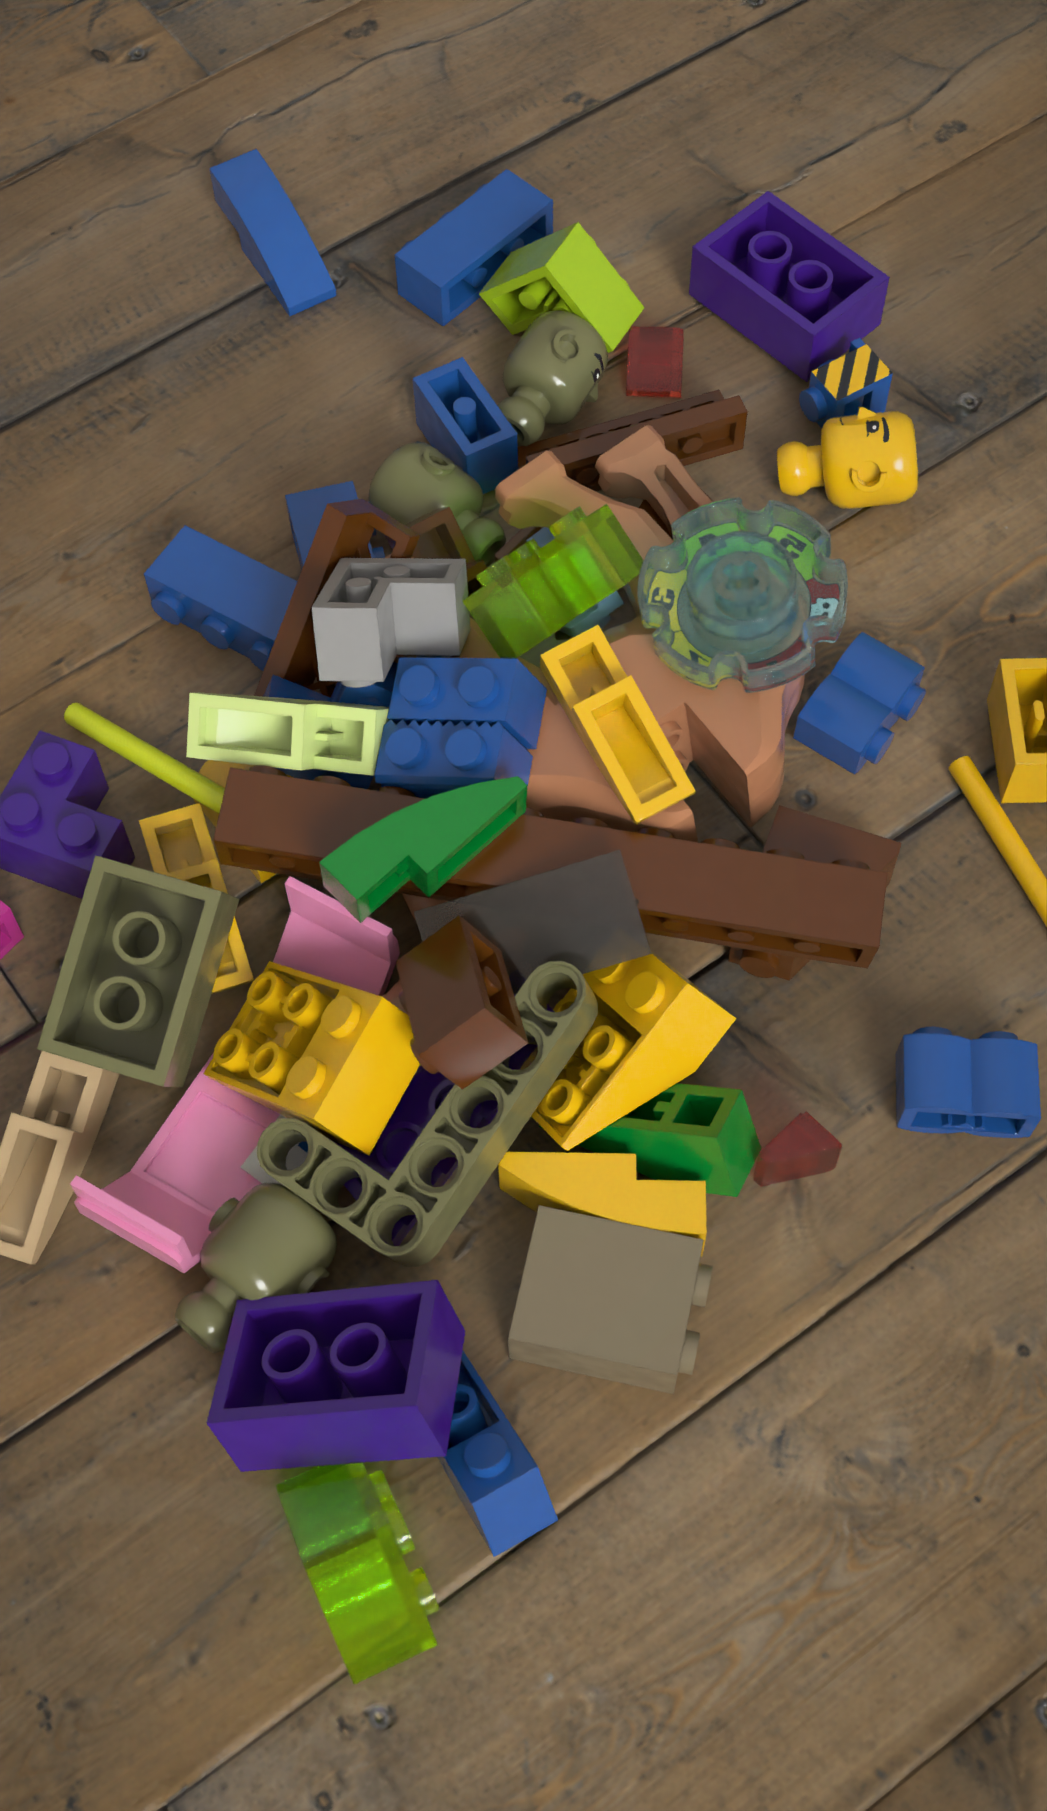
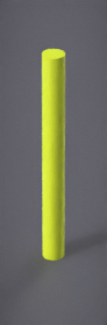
(145, 756)

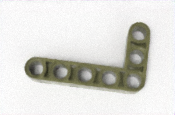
(445, 1135)

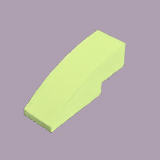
(285, 732)

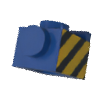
(846, 384)

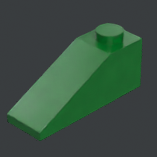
(687, 1137)

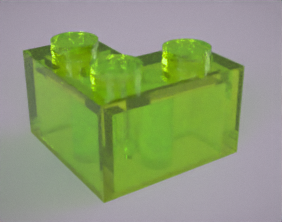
(546, 587)
(353, 1553)

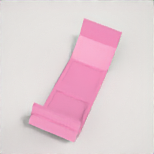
(213, 1129)

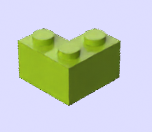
(564, 275)

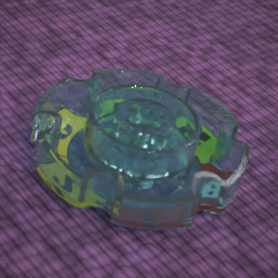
(743, 594)

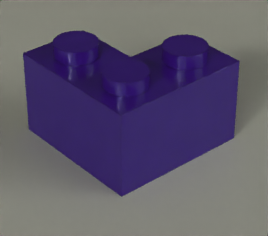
(52, 817)

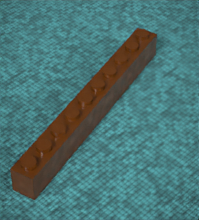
(683, 886)

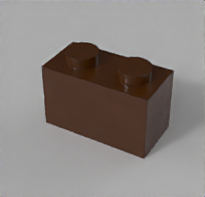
(459, 1003)

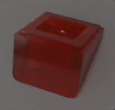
(655, 361)
(797, 1152)

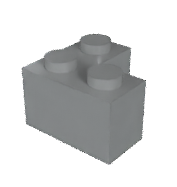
(388, 610)

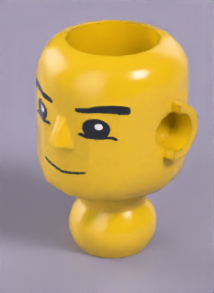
(860, 460)

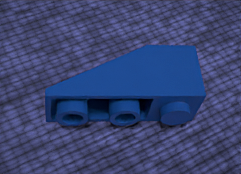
(493, 1468)

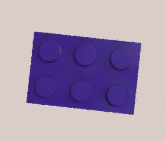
(787, 284)
(339, 1377)

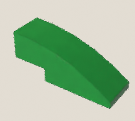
(421, 844)

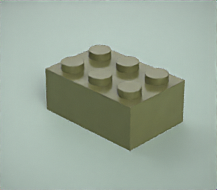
(138, 973)

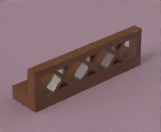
(690, 429)
(341, 534)

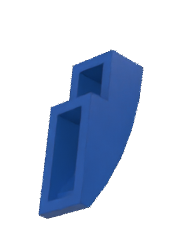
(271, 232)

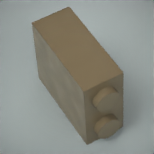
(609, 1300)

